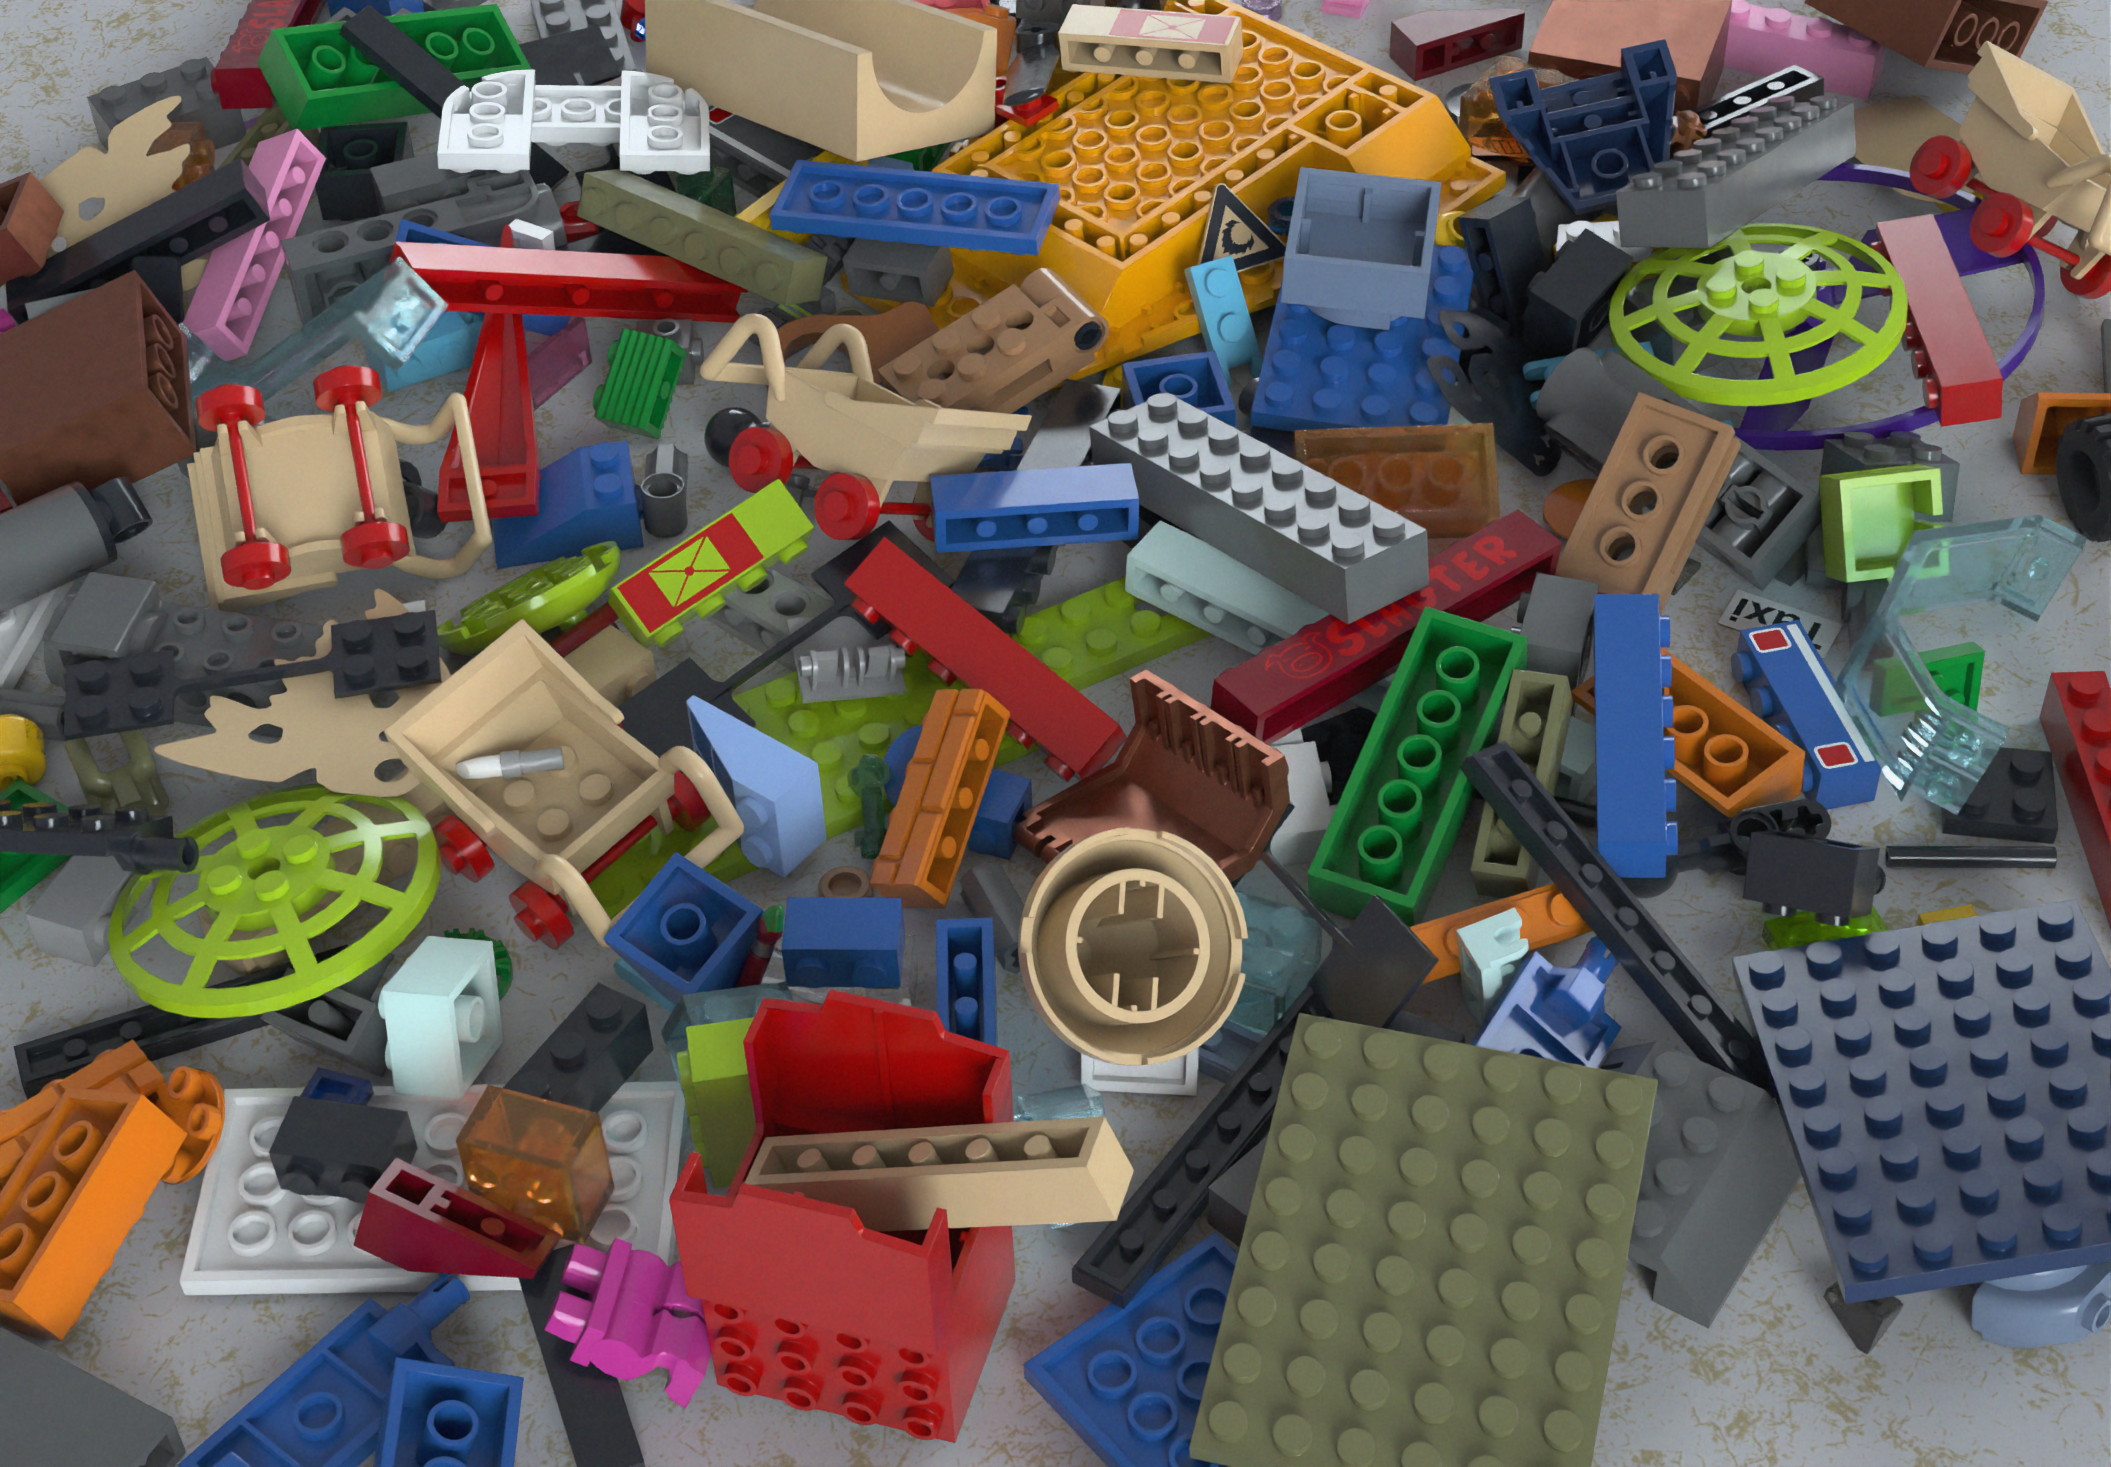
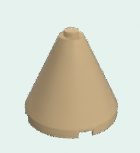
(1132, 946)

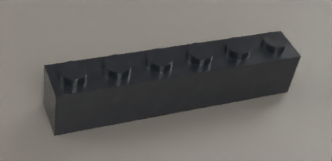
(178, 225)

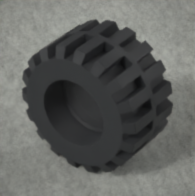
(2085, 475)

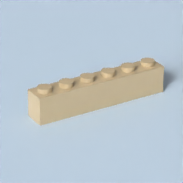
(974, 1171)

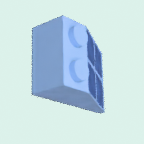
(766, 783)

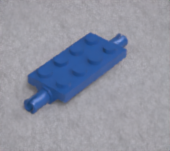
(1555, 1010)
(332, 1397)

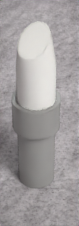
(511, 764)

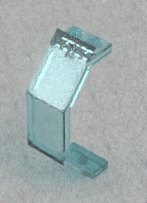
(1906, 720)

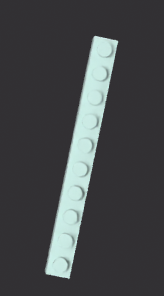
(1255, 612)

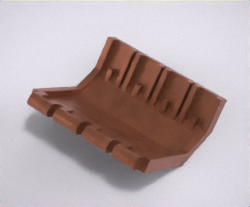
(1177, 775)

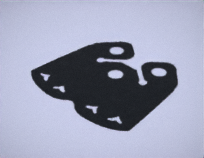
(1508, 406)

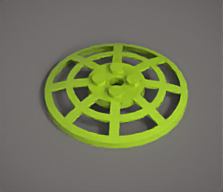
(1761, 297)
(269, 882)

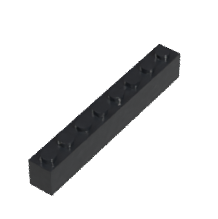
(1009, 579)

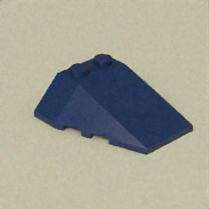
(1594, 130)

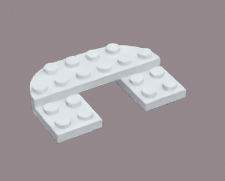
(506, 112)

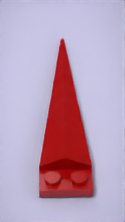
(501, 425)

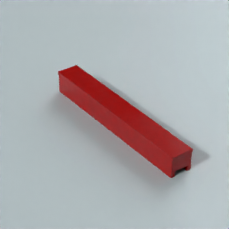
(570, 283)

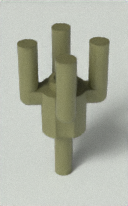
(125, 786)

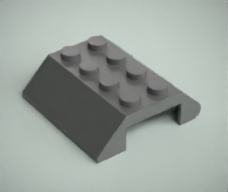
(1708, 1180)

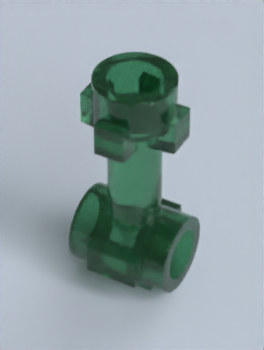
(867, 782)

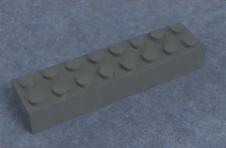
(1736, 173)
(1265, 507)

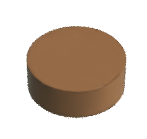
(845, 883)

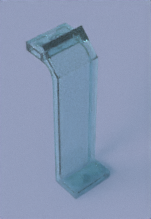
(386, 312)

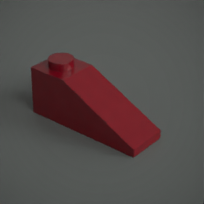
(1452, 39)
(446, 1229)

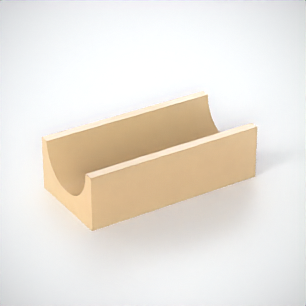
(833, 71)

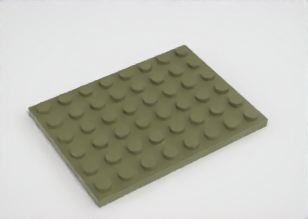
(1427, 1258)

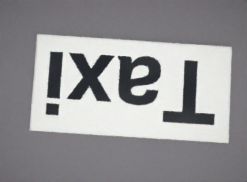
(1752, 611)

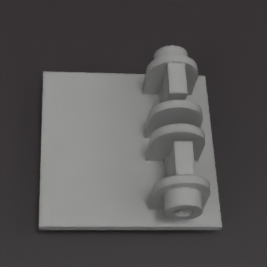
(846, 662)

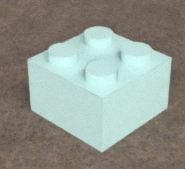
(442, 1017)

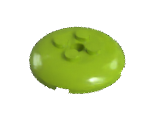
(541, 597)

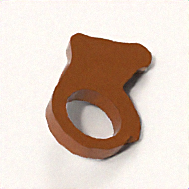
(885, 333)

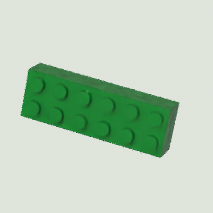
(331, 83)
(1407, 783)

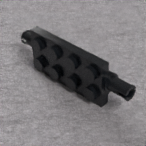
(130, 834)

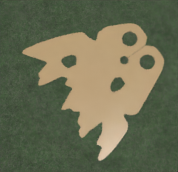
(123, 178)
(318, 730)

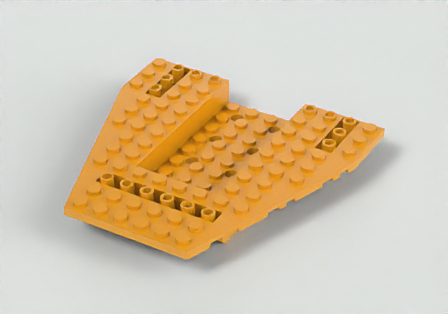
(1143, 164)

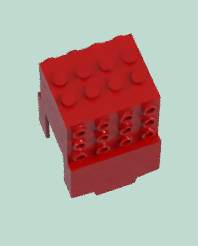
(796, 1286)

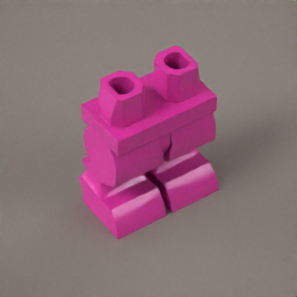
(632, 1318)

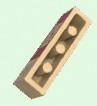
(1151, 43)

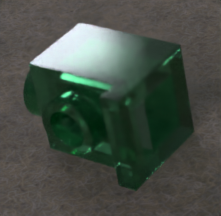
(710, 188)

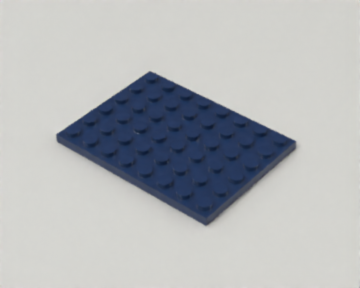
(1945, 1095)

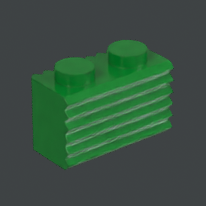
(639, 383)

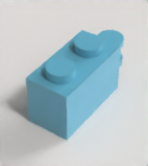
(442, 351)

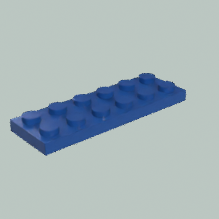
(916, 207)

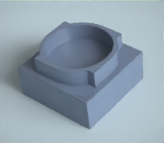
(1360, 246)

